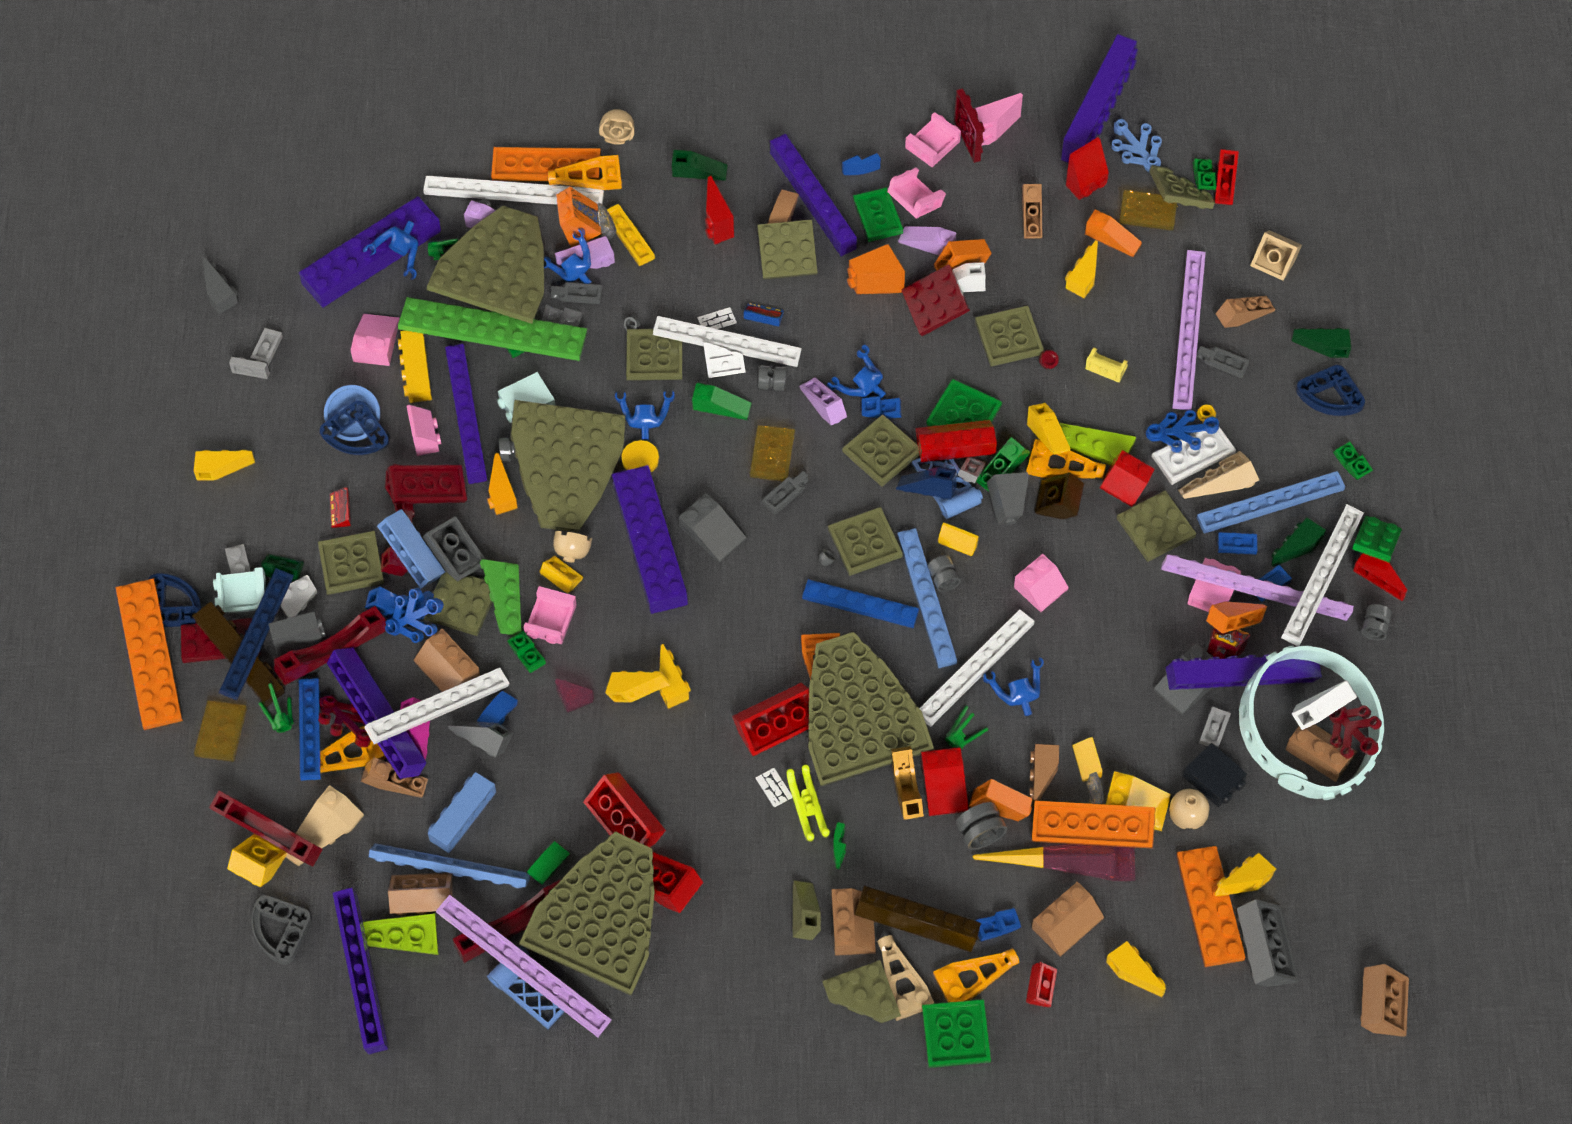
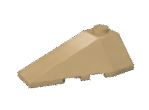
(1232, 474)
(328, 820)

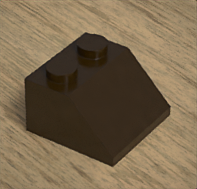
(1059, 496)

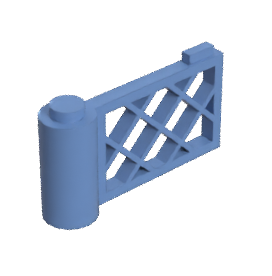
(962, 498)
(504, 978)

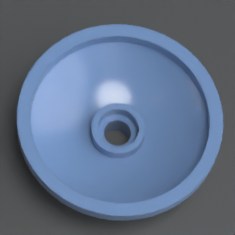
(344, 397)

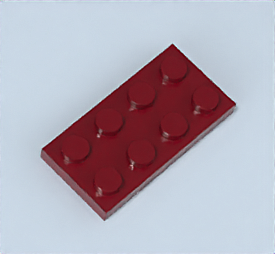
(427, 484)
(197, 645)

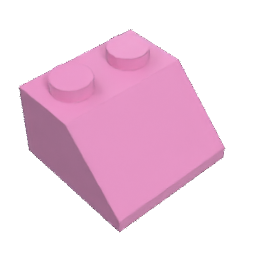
(423, 430)
(1040, 583)

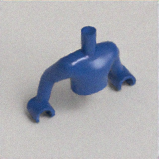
(400, 243)
(574, 266)
(866, 379)
(645, 415)
(1020, 690)

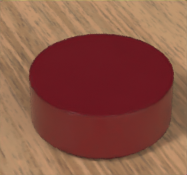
(1048, 359)

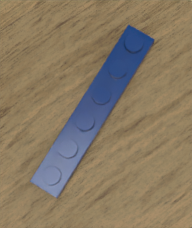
(860, 603)
(309, 729)

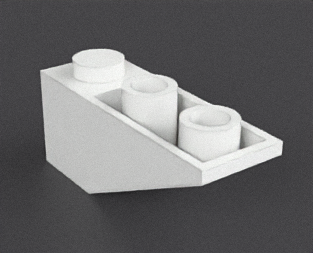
(971, 277)
(1323, 704)

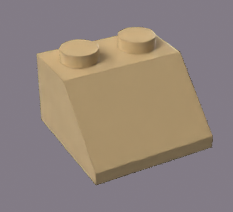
(1275, 255)

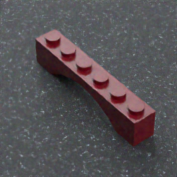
(390, 561)
(300, 662)
(266, 828)
(507, 925)

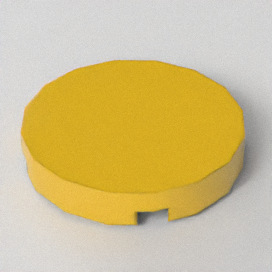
(640, 454)

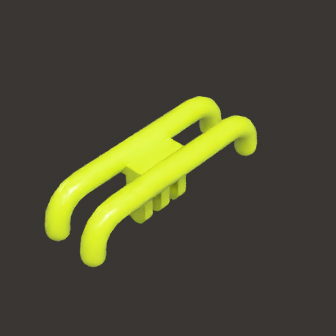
(807, 803)

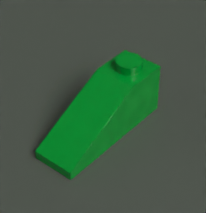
(719, 402)

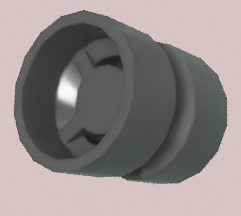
(772, 378)
(507, 449)
(943, 574)
(1376, 622)

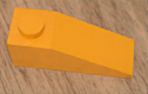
(500, 490)

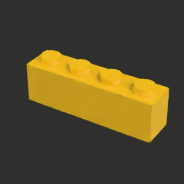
(415, 365)

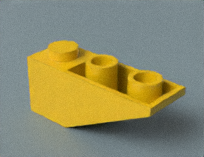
(1083, 275)
(1047, 428)
(217, 464)
(631, 686)
(678, 690)
(1247, 878)
(1131, 968)

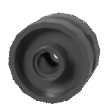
(981, 826)

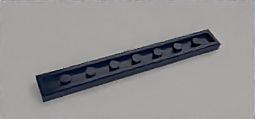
(256, 634)

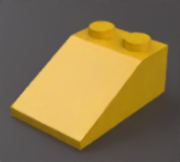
(1133, 791)

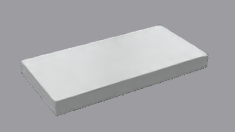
(1188, 461)

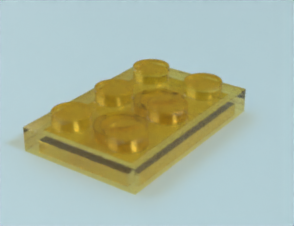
(1147, 210)
(772, 453)
(220, 731)

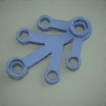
(1136, 146)

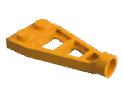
(610, 174)
(1041, 456)
(369, 753)
(951, 985)

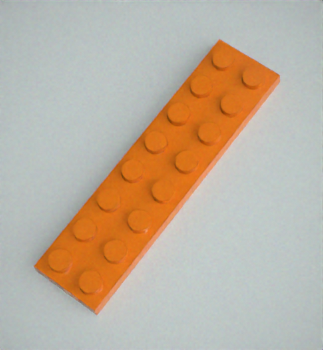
(149, 654)

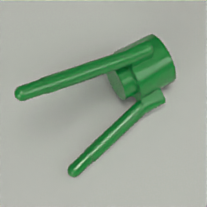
(437, 248)
(282, 721)
(955, 737)

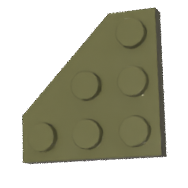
(1179, 190)
(864, 992)

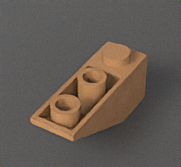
(1032, 210)
(1243, 310)
(1045, 768)
(383, 776)

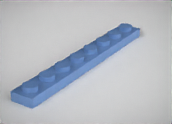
(1270, 502)
(927, 598)
(445, 864)

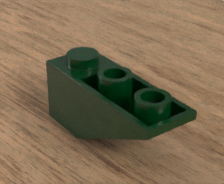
(694, 165)
(1328, 342)
(1301, 542)

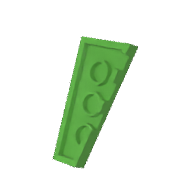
(505, 594)

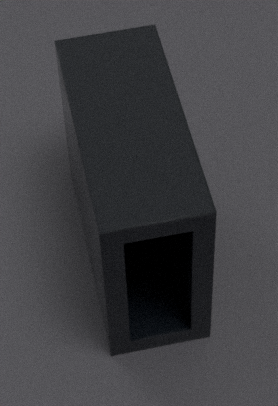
(1215, 775)

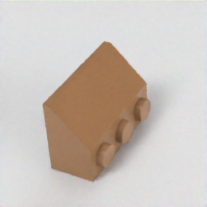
(445, 662)
(1314, 748)
(418, 892)
(1068, 919)
(851, 933)
(1384, 1000)

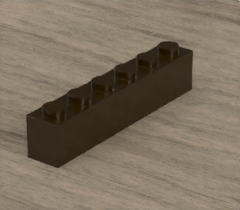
(228, 641)
(917, 918)

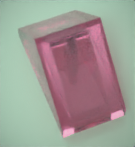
(573, 695)

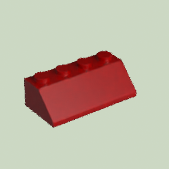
(956, 440)
(774, 719)
(623, 811)

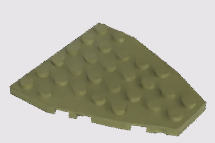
(496, 266)
(565, 459)
(858, 712)
(599, 914)

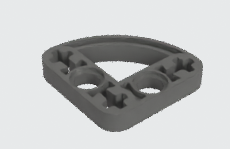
(293, 926)

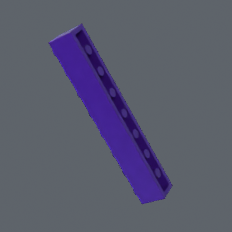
(813, 195)
(466, 414)
(1237, 672)
(371, 706)
(360, 971)

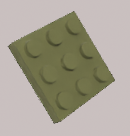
(787, 249)
(1009, 336)
(652, 356)
(882, 450)
(1156, 526)
(865, 541)
(350, 562)
(464, 603)

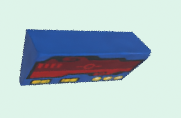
(763, 314)

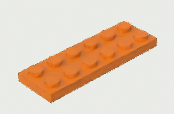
(534, 163)
(1093, 824)
(1211, 914)

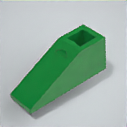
(1005, 461)

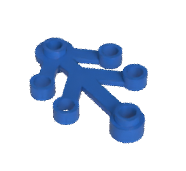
(1160, 431)
(396, 624)

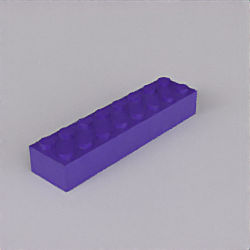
(1101, 95)
(350, 266)
(649, 539)

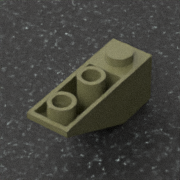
(805, 911)

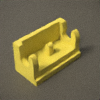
(1106, 366)

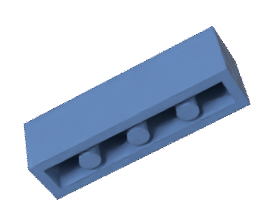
(411, 548)
(461, 812)

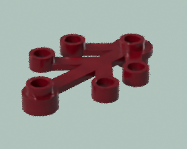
(330, 705)
(1339, 717)

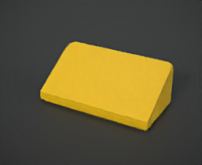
(958, 539)
(560, 574)
(1087, 758)

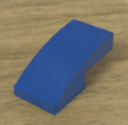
(856, 166)
(875, 407)
(498, 708)
(998, 925)

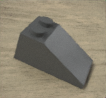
(711, 528)
(454, 549)
(1183, 699)

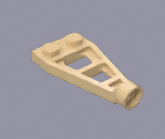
(911, 1002)

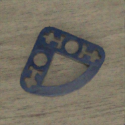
(1336, 382)
(361, 419)
(170, 580)

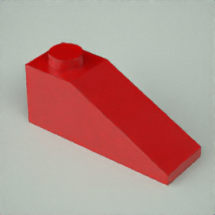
(1226, 177)
(1380, 574)

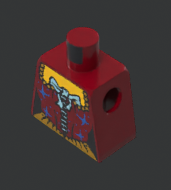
(1228, 643)

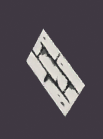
(718, 319)
(774, 787)

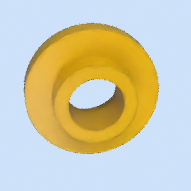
(1205, 409)

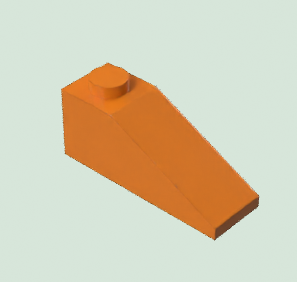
(1110, 232)
(1235, 615)

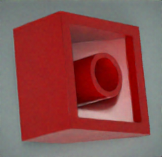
(1126, 478)

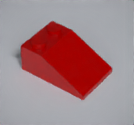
(1087, 169)
(718, 215)
(944, 781)
(673, 882)

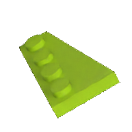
(1097, 443)
(404, 934)

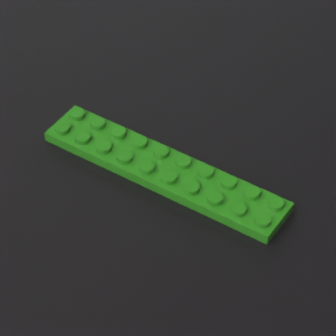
(492, 329)

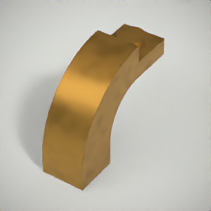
(905, 783)

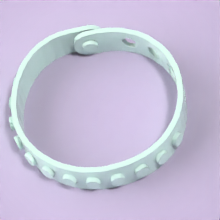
(1287, 776)

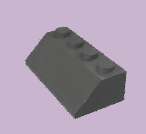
(1267, 944)

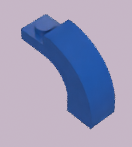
(385, 601)

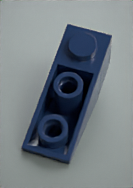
(932, 482)

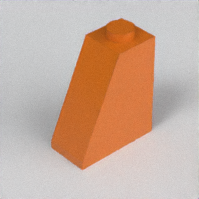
(962, 252)
(1009, 802)

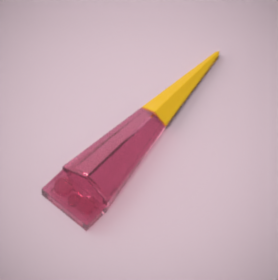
(1091, 860)

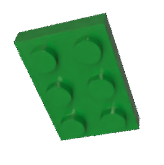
(878, 214)
(1377, 538)

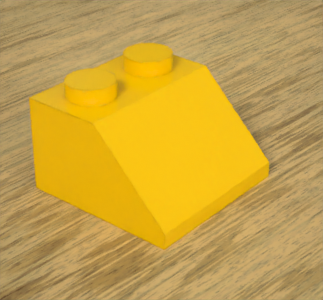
(256, 860)

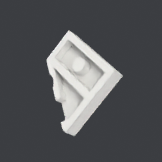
(722, 361)
(298, 596)

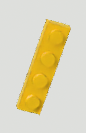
(630, 236)

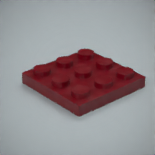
(967, 121)
(935, 300)

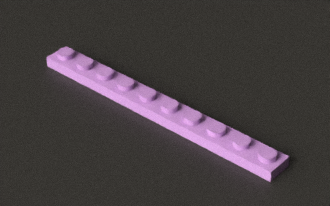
(1189, 330)
(1250, 585)
(523, 966)

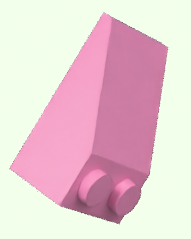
(999, 116)
(374, 339)

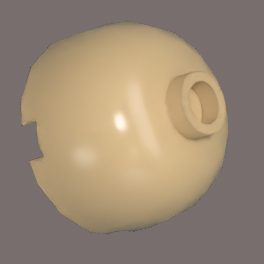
(617, 126)
(571, 545)
(1189, 809)

